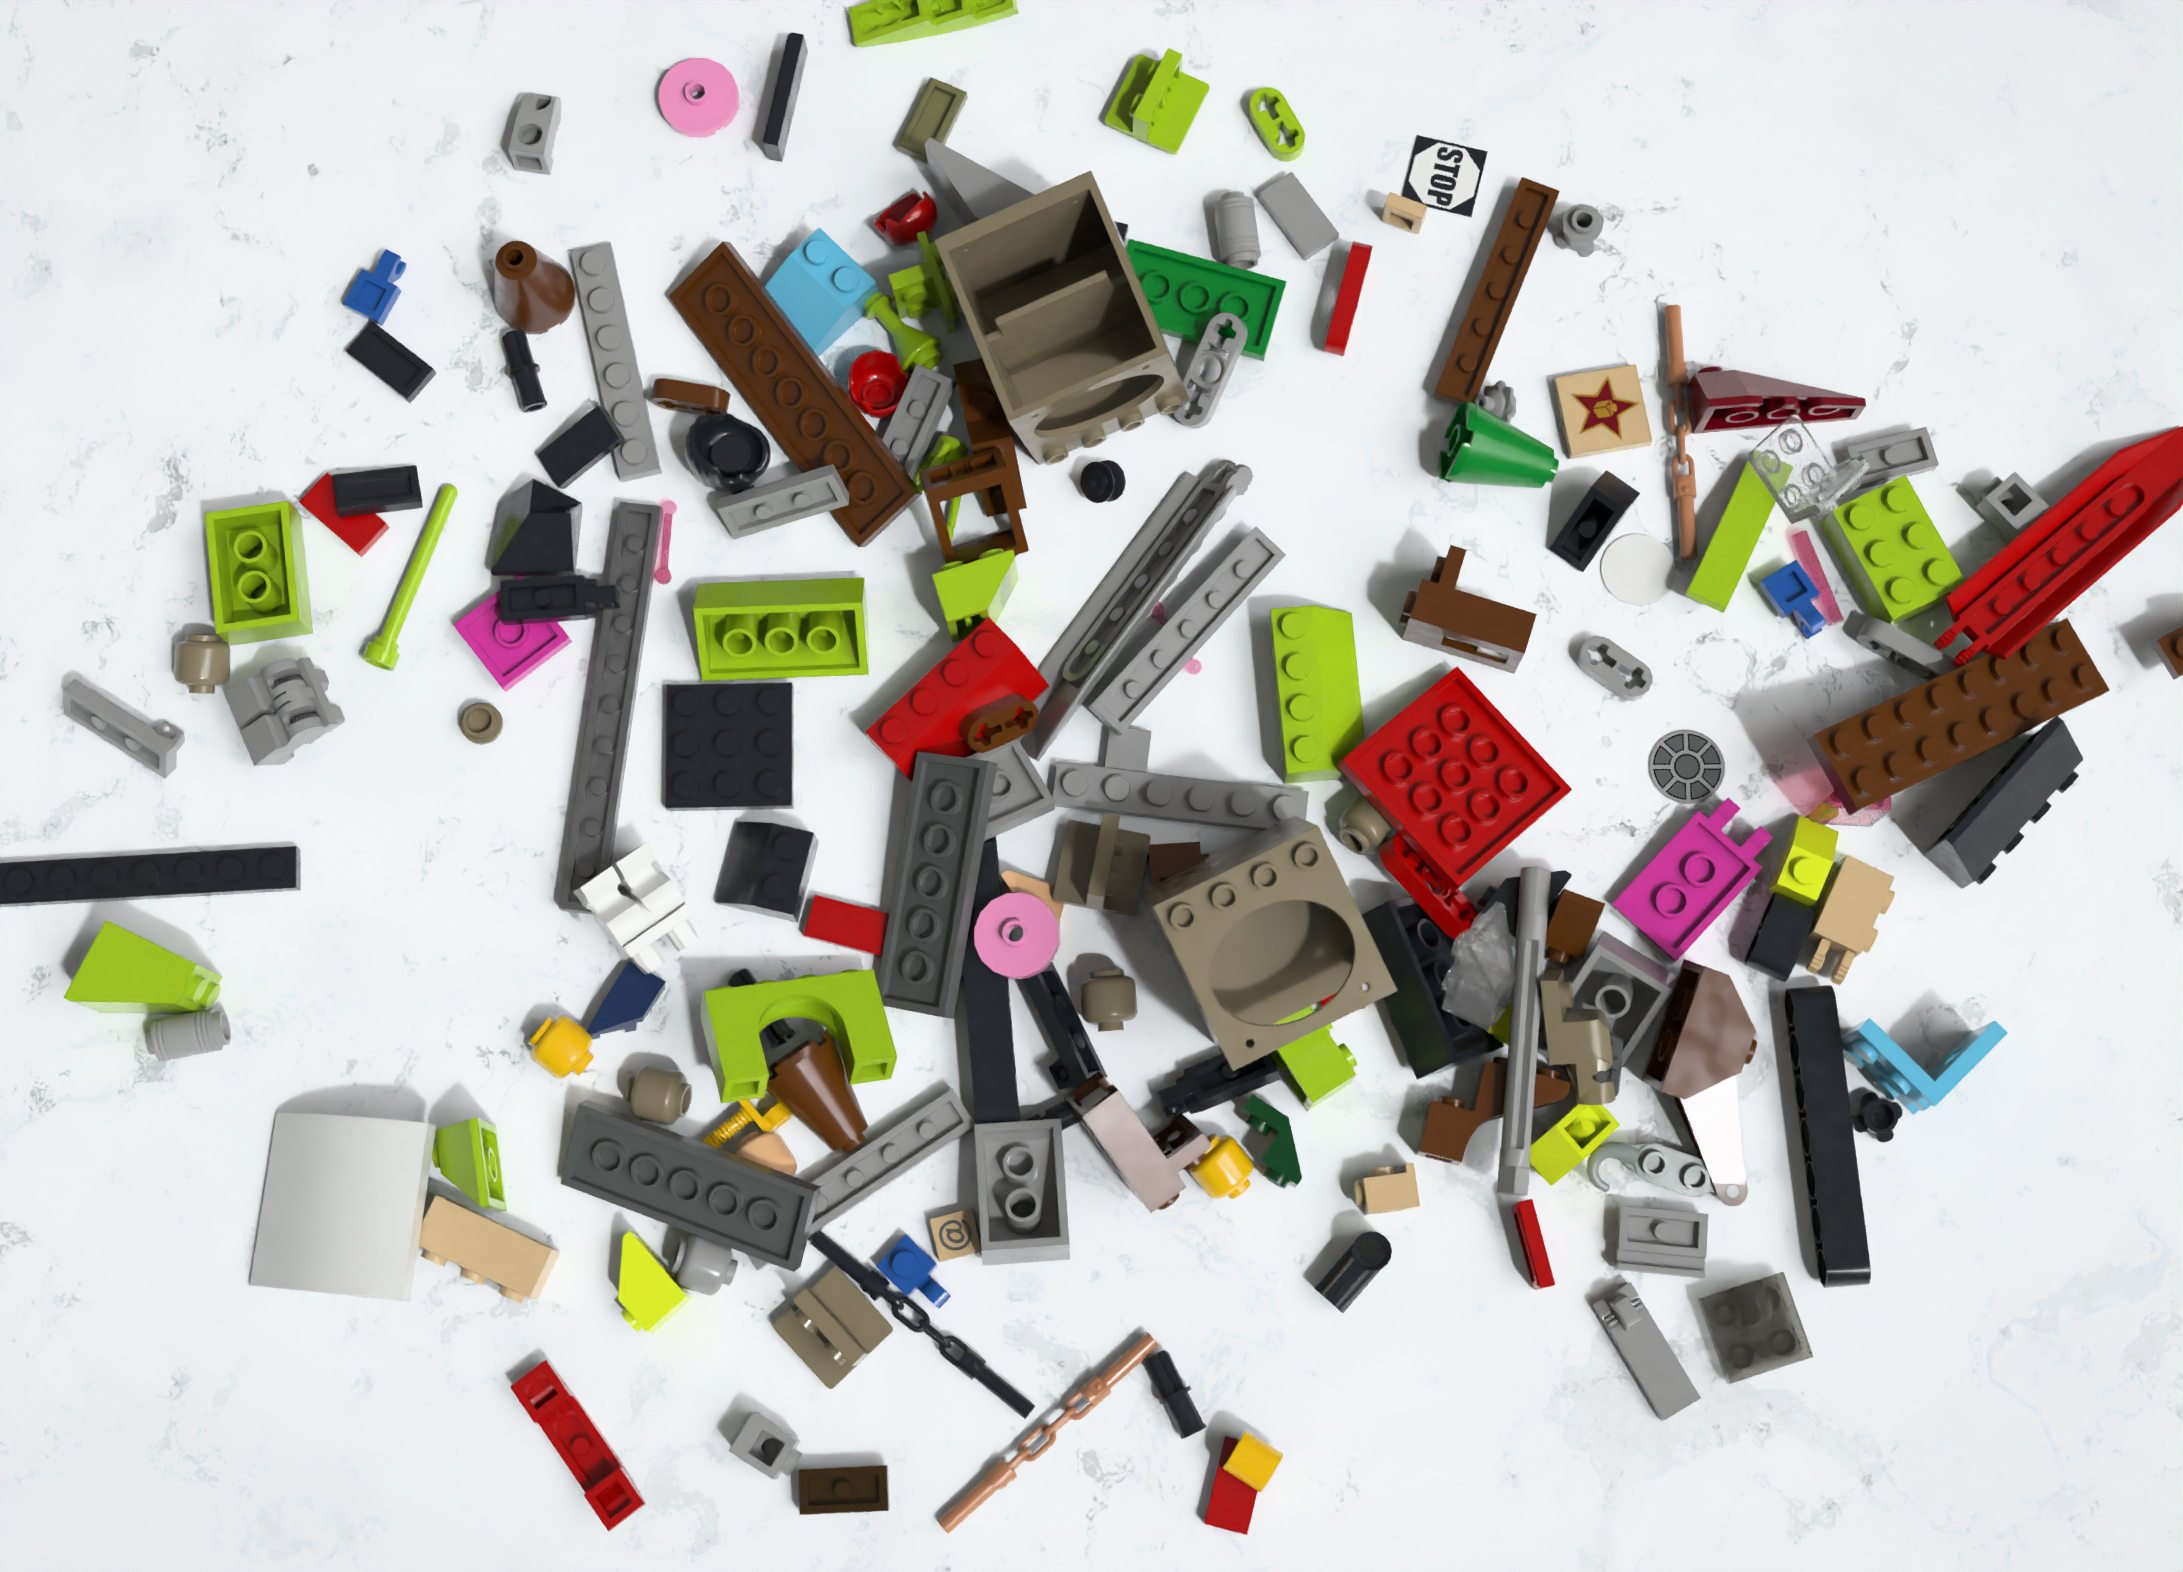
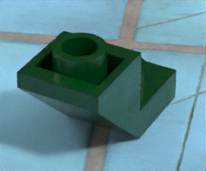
(1281, 1158)

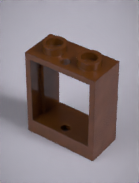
(965, 477)

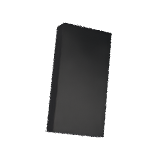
(391, 362)
(581, 447)
(377, 491)

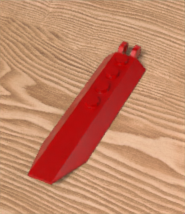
(2067, 549)

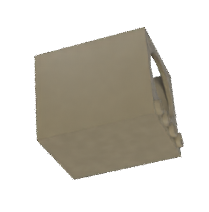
(1062, 320)
(1266, 937)

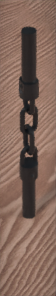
(968, 1363)

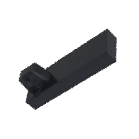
(1076, 1053)

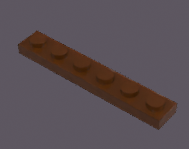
(1496, 293)

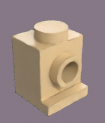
(1387, 1190)

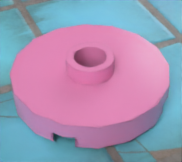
(702, 115)
(1032, 951)

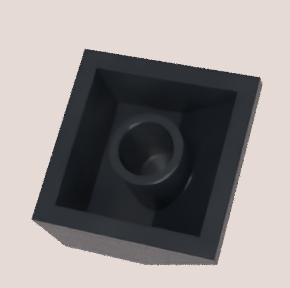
(768, 869)

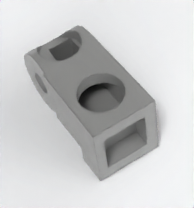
(535, 133)

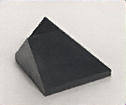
(537, 533)

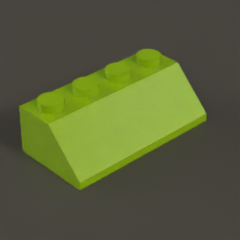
(782, 629)
(1315, 690)

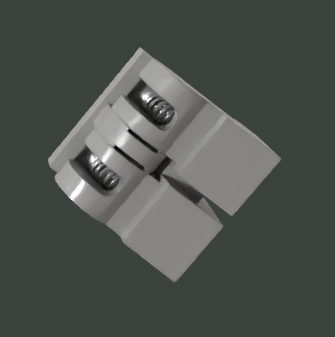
(283, 709)

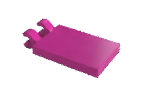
(1691, 881)

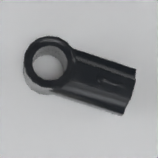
(1351, 1274)

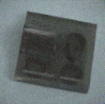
(1755, 1327)

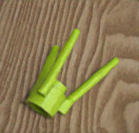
(944, 451)

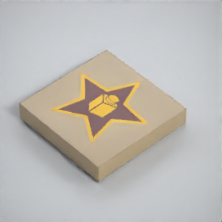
(1602, 411)

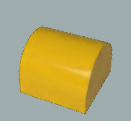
(1253, 1461)

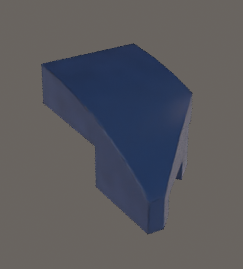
(627, 1002)

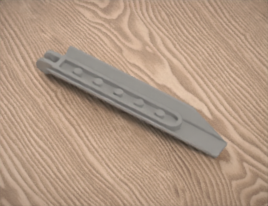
(1130, 595)

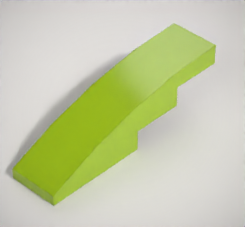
(906, 20)
(1732, 542)

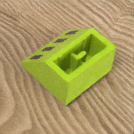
(975, 590)

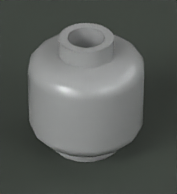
(702, 1265)

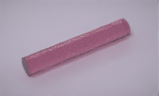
(1816, 574)

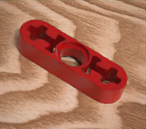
(1348, 298)
(1447, 909)

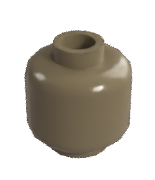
(202, 662)
(1364, 827)
(1108, 999)
(658, 1095)

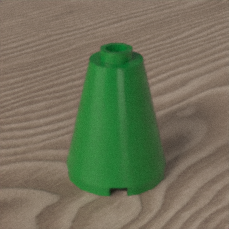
(1493, 452)

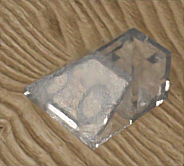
(1482, 971)

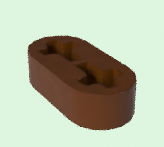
(690, 397)
(998, 721)

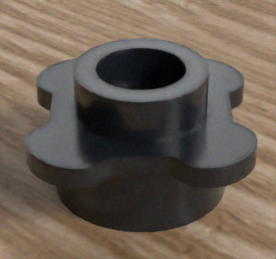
(1889, 1115)

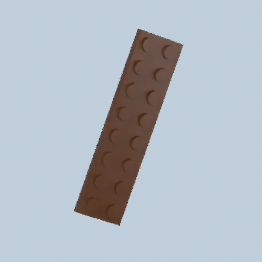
(793, 390)
(1956, 717)

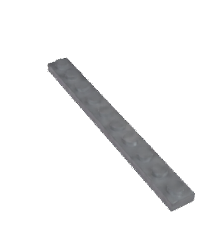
(612, 701)

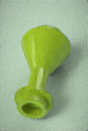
(911, 344)

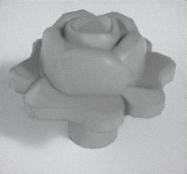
(1499, 400)

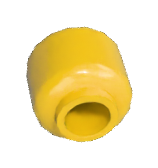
(561, 1047)
(1224, 1168)

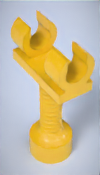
(768, 1123)

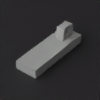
(918, 417)
(783, 501)
(148, 745)
(1646, 1351)

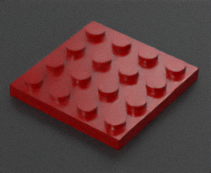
(1454, 778)

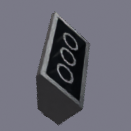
(2006, 804)
(1418, 961)

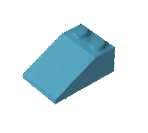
(821, 290)

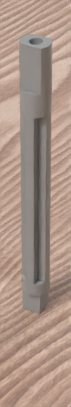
(1524, 1031)

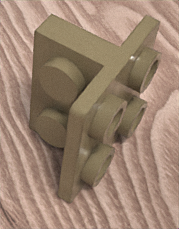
(1102, 866)
(832, 1327)

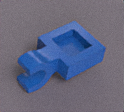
(375, 293)
(1793, 592)
(910, 1269)

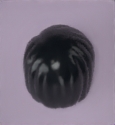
(726, 452)

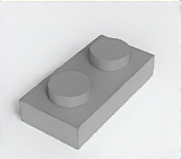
(1895, 456)

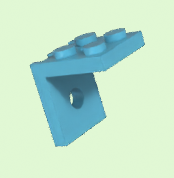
(1902, 1077)

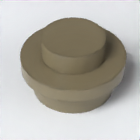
(481, 723)

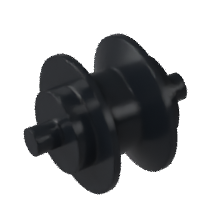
(1102, 481)

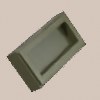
(932, 118)

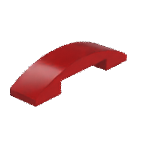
(579, 1444)

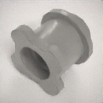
(1577, 237)

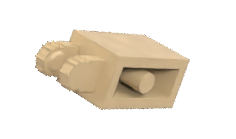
(1848, 915)

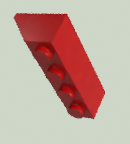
(970, 676)

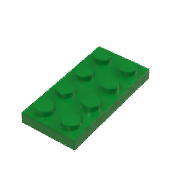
(1192, 290)

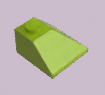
(472, 1161)

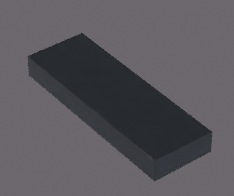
(785, 96)

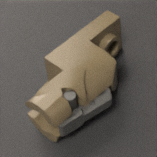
(1581, 1042)

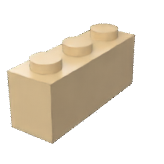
(486, 1249)

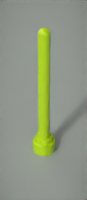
(383, 650)

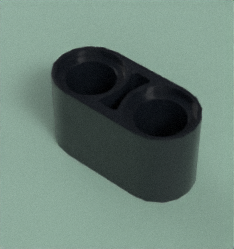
(1780, 936)

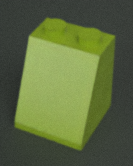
(140, 977)

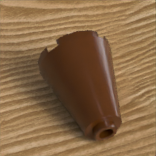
(531, 288)
(817, 1092)

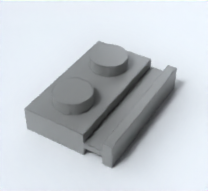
(1661, 1241)

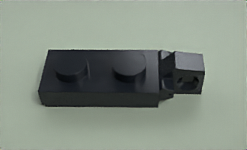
(555, 599)
(1215, 1083)

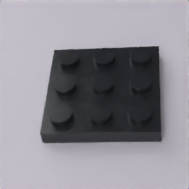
(730, 747)

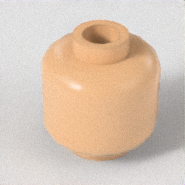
(768, 1150)

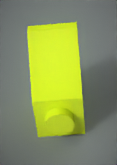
(1805, 861)
(1571, 1140)
(647, 1287)

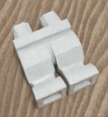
(647, 915)

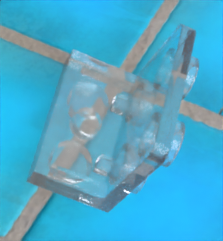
(1801, 474)

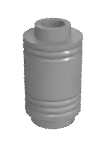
(1237, 230)
(188, 1034)

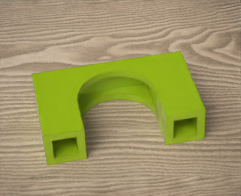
(841, 1002)

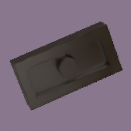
(844, 1490)

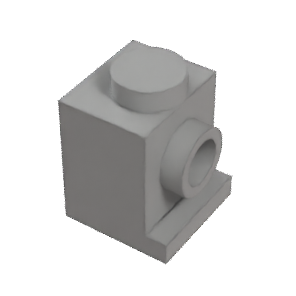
(2023, 501)
(750, 1444)

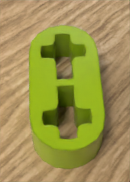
(1284, 119)

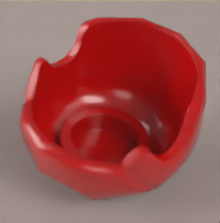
(906, 219)
(876, 383)

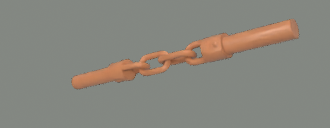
(1683, 485)
(1003, 1472)

